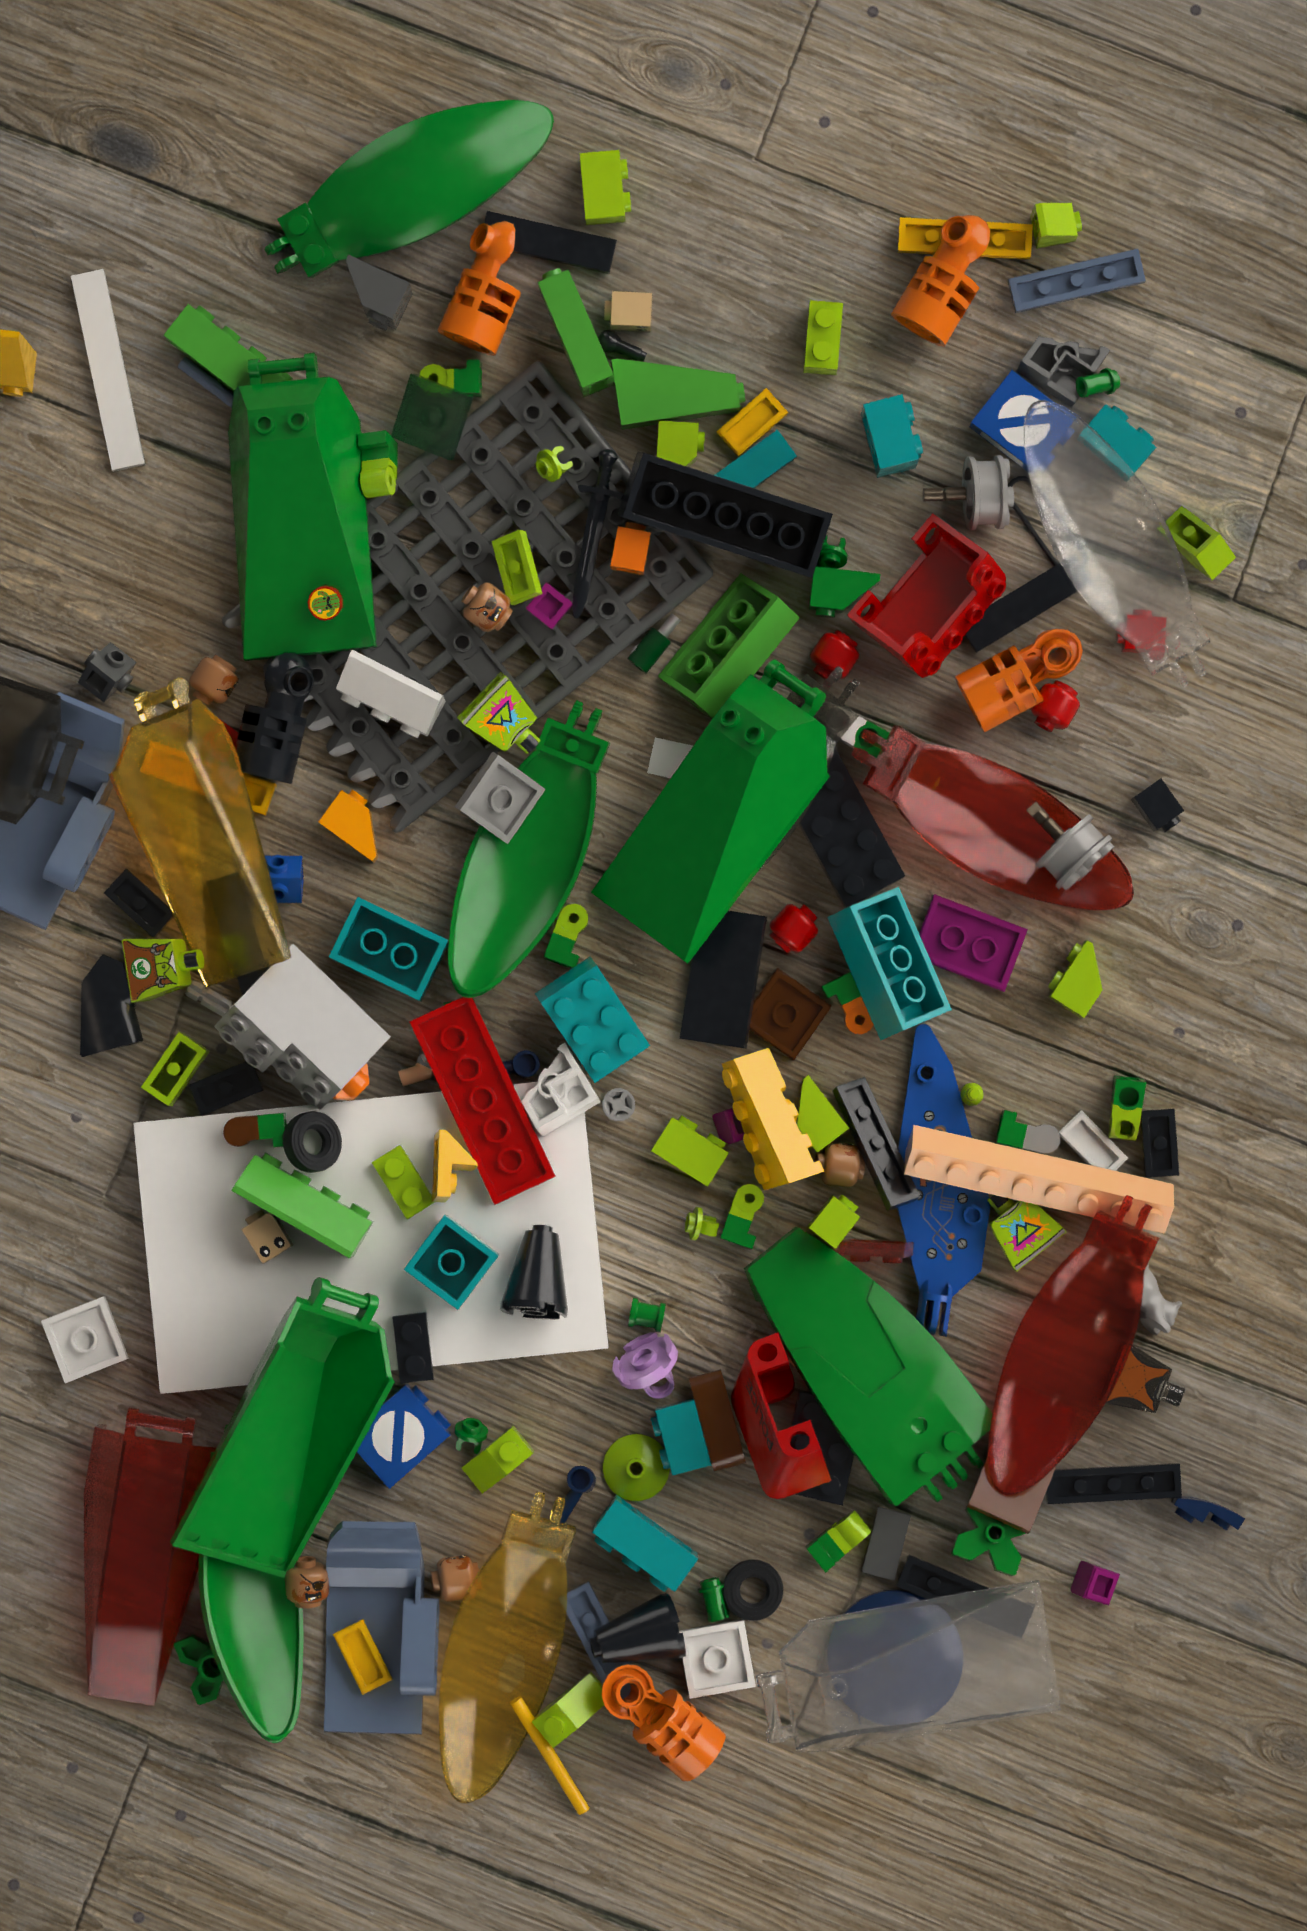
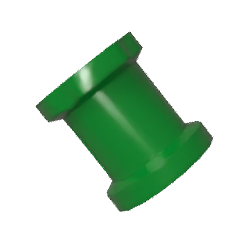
(646, 1315)

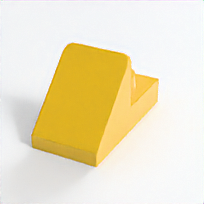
(447, 1157)

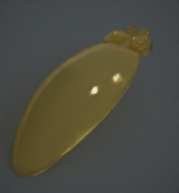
(502, 1649)

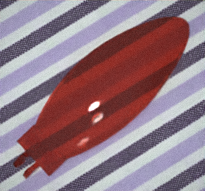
(980, 820)
(1069, 1351)

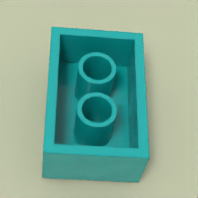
(389, 949)
(592, 1019)
(644, 1544)

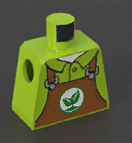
(158, 966)

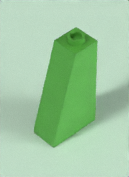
(575, 332)
(672, 393)

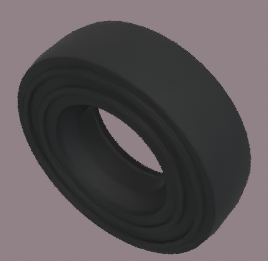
(294, 1146)
(767, 1605)

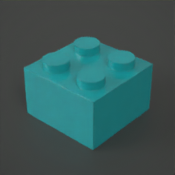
(890, 435)
(451, 1261)

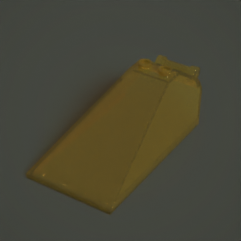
(200, 833)

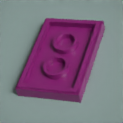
(971, 942)

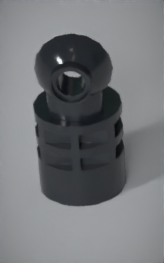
(273, 735)

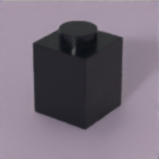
(1158, 806)

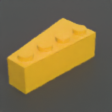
(768, 1120)

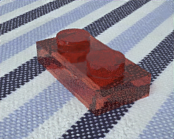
(890, 1251)

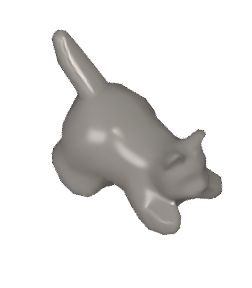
(1156, 1311)

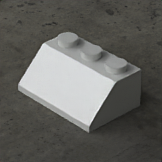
(389, 695)

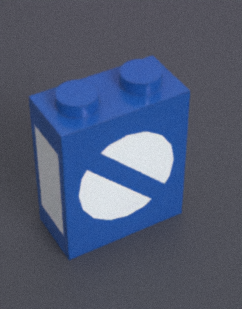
(1004, 415)
(402, 1435)

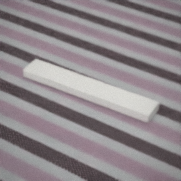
(108, 370)

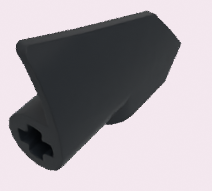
(107, 1009)

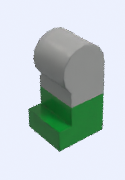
(1027, 1137)

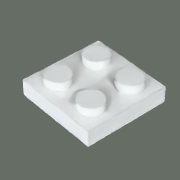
(84, 1339)
(717, 1659)

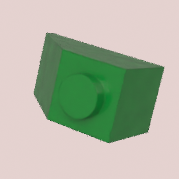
(838, 589)

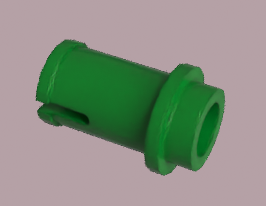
(1105, 381)
(713, 1599)

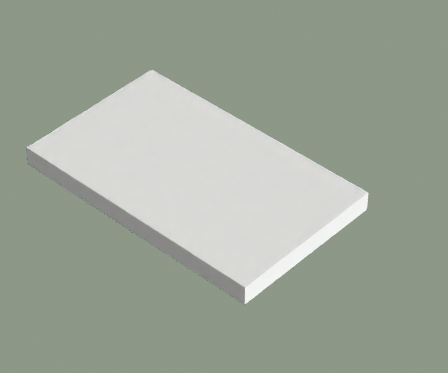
(222, 1305)

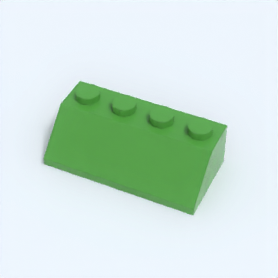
(728, 645)
(302, 1205)

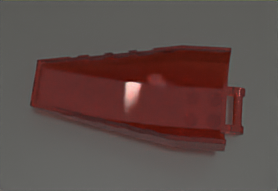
(132, 1573)

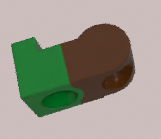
(243, 1130)

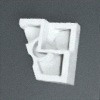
(560, 1093)

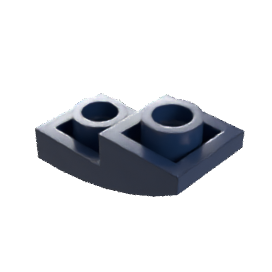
(1192, 1508)

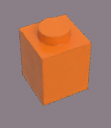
(631, 549)

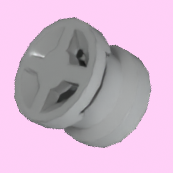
(618, 1104)

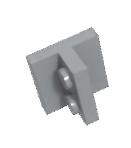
(499, 797)

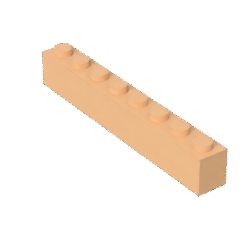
(1034, 1177)

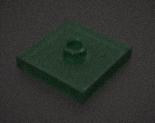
(432, 416)

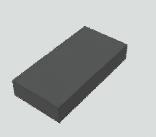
(886, 1543)

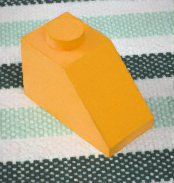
(352, 823)

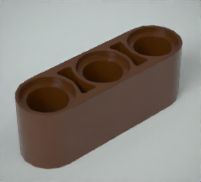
(717, 1420)

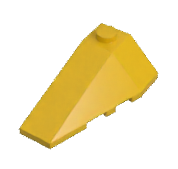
(16, 364)

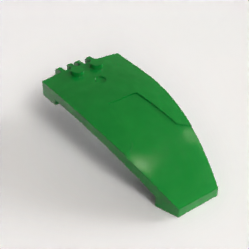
(870, 1367)

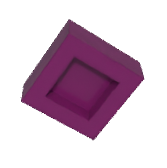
(549, 606)

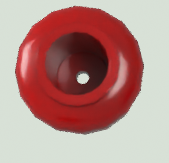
(833, 651)
(1057, 708)
(793, 928)

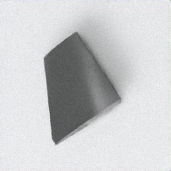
(1058, 365)

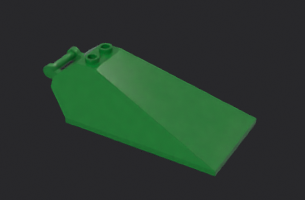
(298, 513)
(721, 813)
(291, 1434)

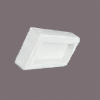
(1091, 1143)

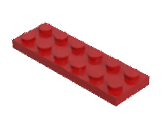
(482, 1099)

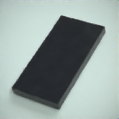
(724, 982)

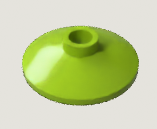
(617, 1467)

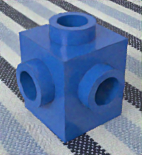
(286, 877)

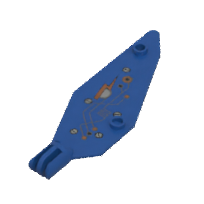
(946, 1219)

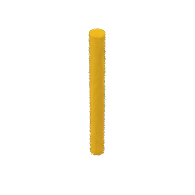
(550, 1756)

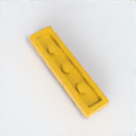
(1006, 239)

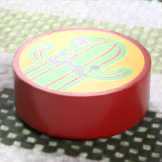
(325, 602)

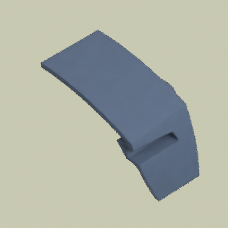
(58, 842)
(380, 1578)

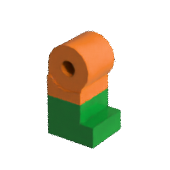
(846, 991)

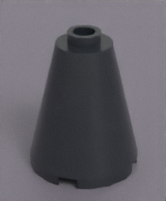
(537, 1277)
(641, 1634)

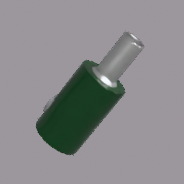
(653, 645)

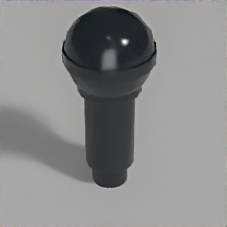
(612, 342)

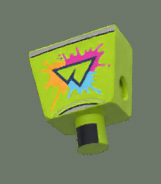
(501, 716)
(1022, 1229)

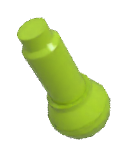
(972, 1094)

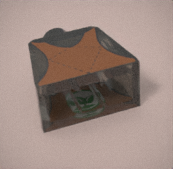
(1145, 1384)

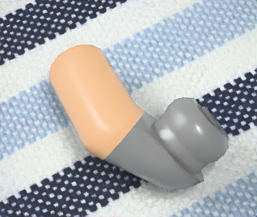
(417, 1073)

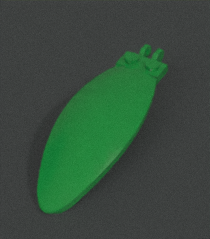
(413, 183)
(519, 888)
(254, 1642)

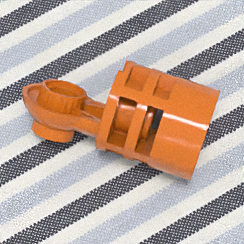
(939, 288)
(483, 292)
(1006, 681)
(664, 1722)

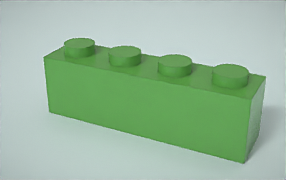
(216, 349)

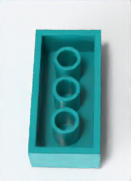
(889, 963)

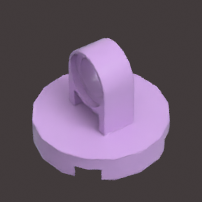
(647, 1362)

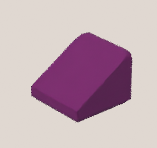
(728, 1126)
(1094, 1582)

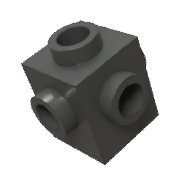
(107, 672)

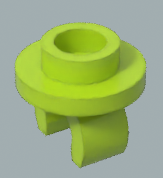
(549, 465)
(699, 1223)

